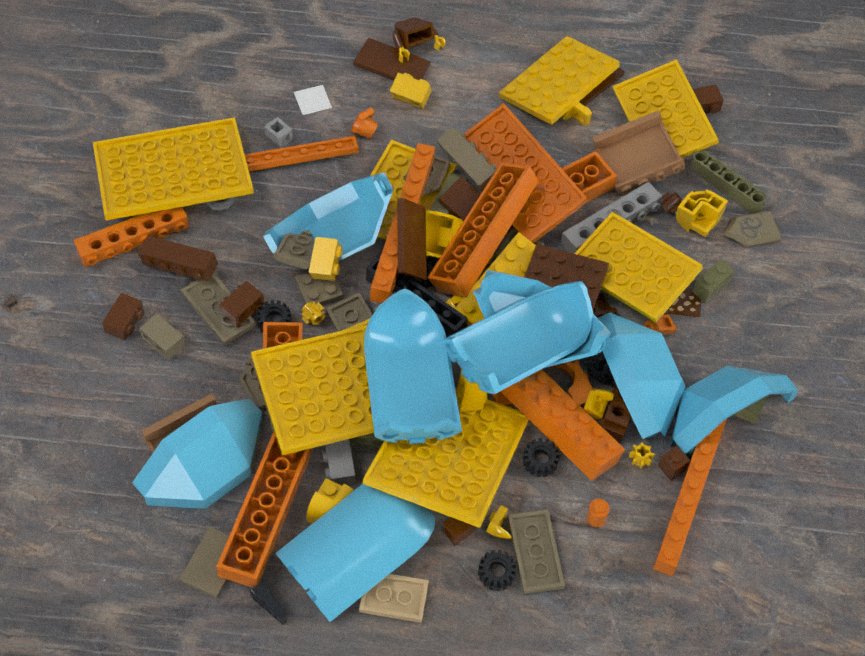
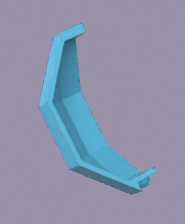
(346, 214)
(502, 290)
(643, 373)
(721, 396)
(203, 457)

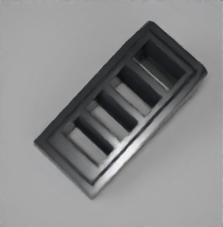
(264, 597)

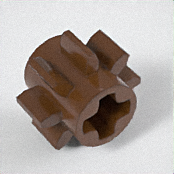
(671, 202)

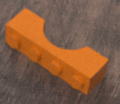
(581, 387)

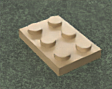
(396, 598)

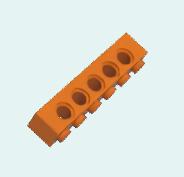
(124, 237)

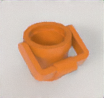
(364, 124)

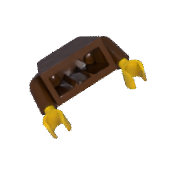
(414, 32)

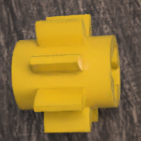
(313, 313)
(643, 450)

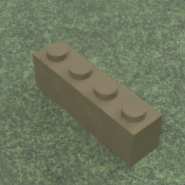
(466, 157)

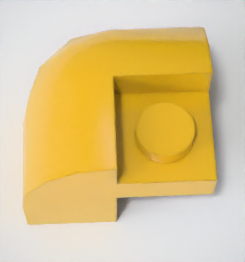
(701, 211)
(326, 498)

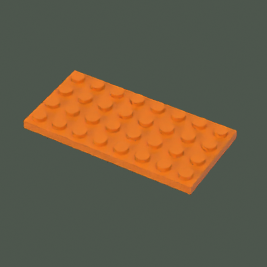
(555, 196)

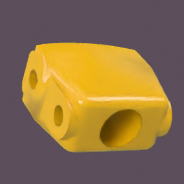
(440, 232)

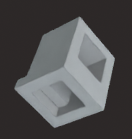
(278, 132)

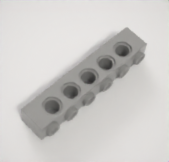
(636, 203)

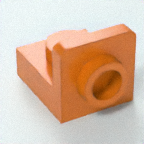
(663, 325)

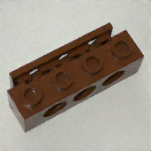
(617, 417)

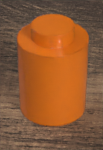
(597, 512)

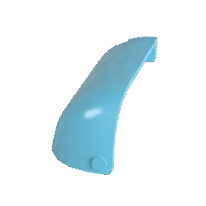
(523, 337)
(409, 372)
(355, 547)

